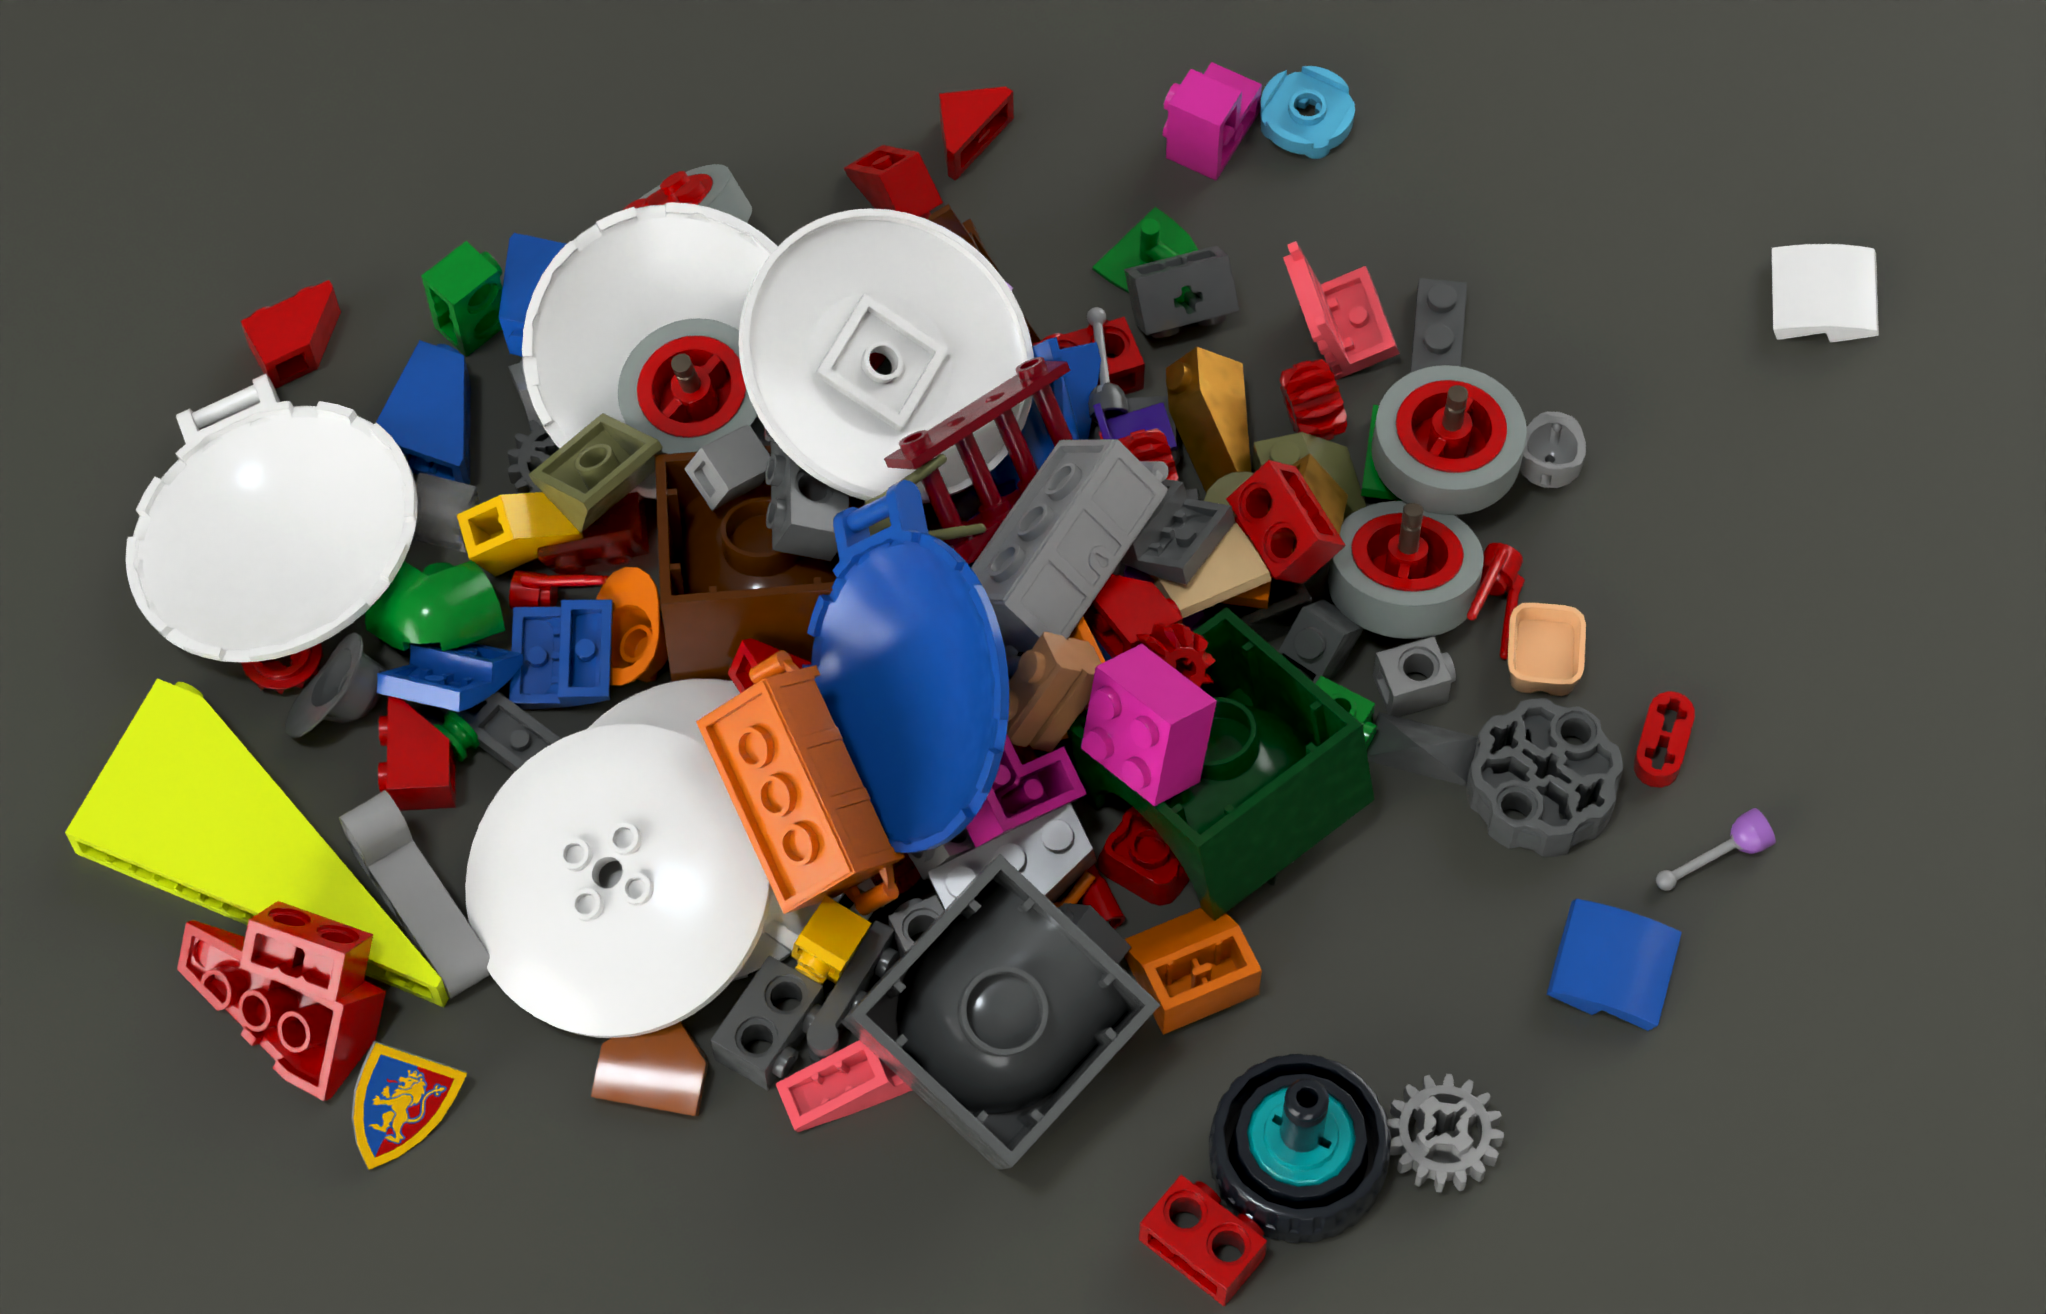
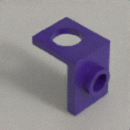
(1145, 418)

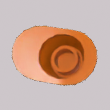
(637, 629)

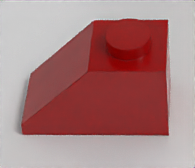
(895, 181)
(1127, 609)

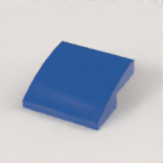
(563, 654)
(451, 677)
(1614, 963)

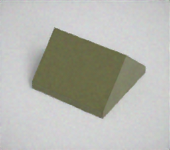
(596, 469)

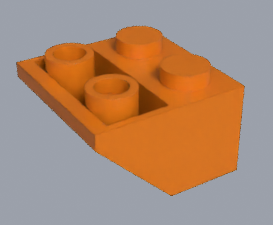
(1193, 967)

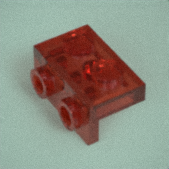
(609, 540)

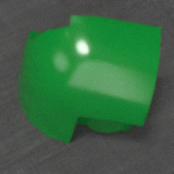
(436, 606)

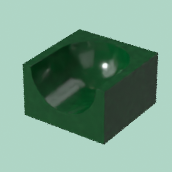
(1274, 774)

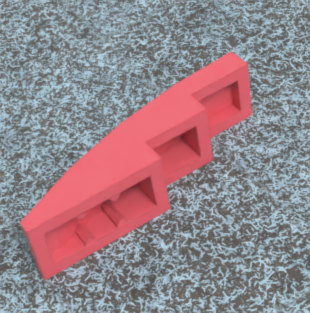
(838, 1087)

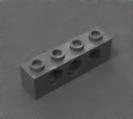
(800, 508)

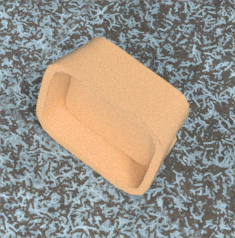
(1546, 648)

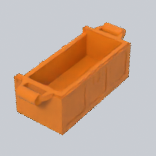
(799, 790)

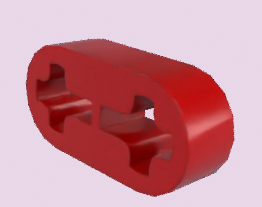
(1654, 736)

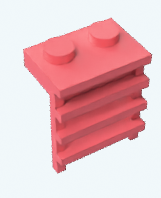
(1342, 316)

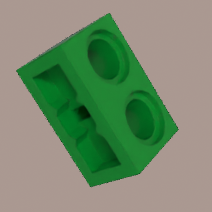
(465, 297)

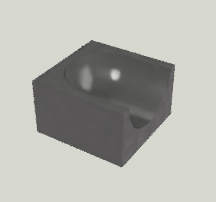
(1000, 1013)

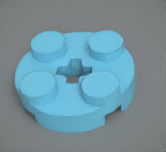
(1301, 133)

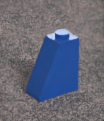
(524, 266)
(432, 412)

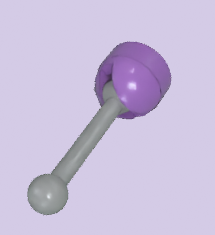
(1749, 834)

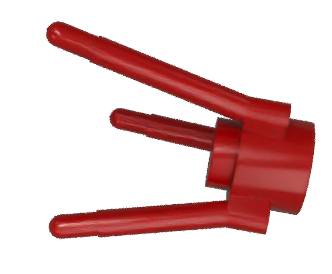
(1499, 575)
(541, 590)

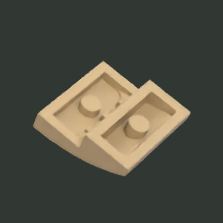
(1226, 573)

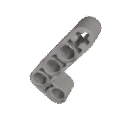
(415, 893)

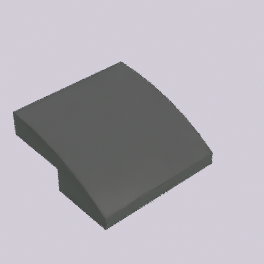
(1179, 535)

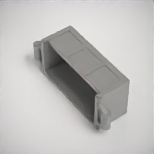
(1066, 538)

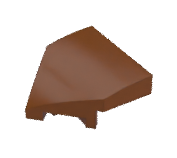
(653, 1071)

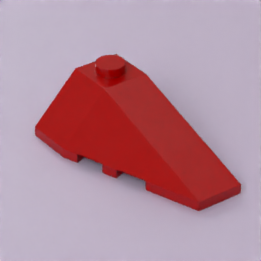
(305, 1034)

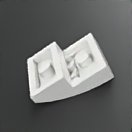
(1825, 291)

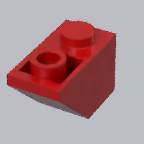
(293, 333)
(419, 760)

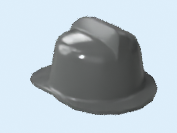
(339, 691)

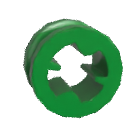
(459, 733)

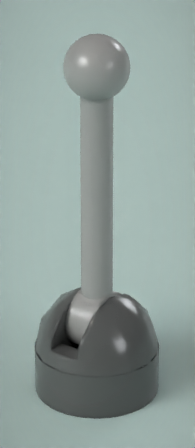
(1107, 394)

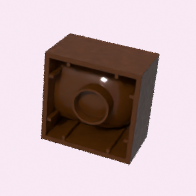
(725, 578)

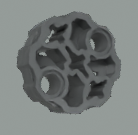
(1572, 777)

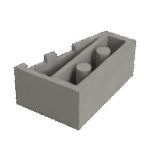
(1046, 851)

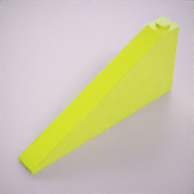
(211, 826)

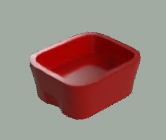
(1142, 861)

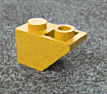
(511, 530)
(829, 941)

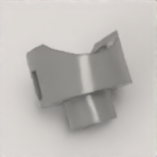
(1551, 453)

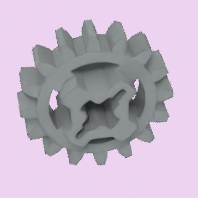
(1444, 1109)

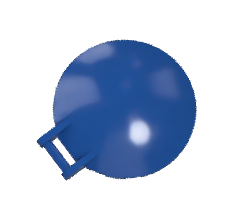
(912, 671)

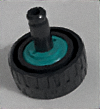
(1299, 1147)

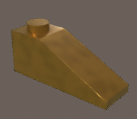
(1210, 413)

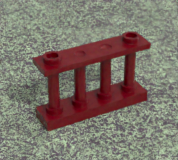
(922, 446)

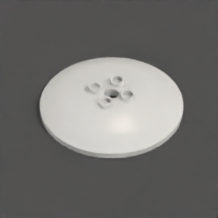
(890, 289)
(657, 939)

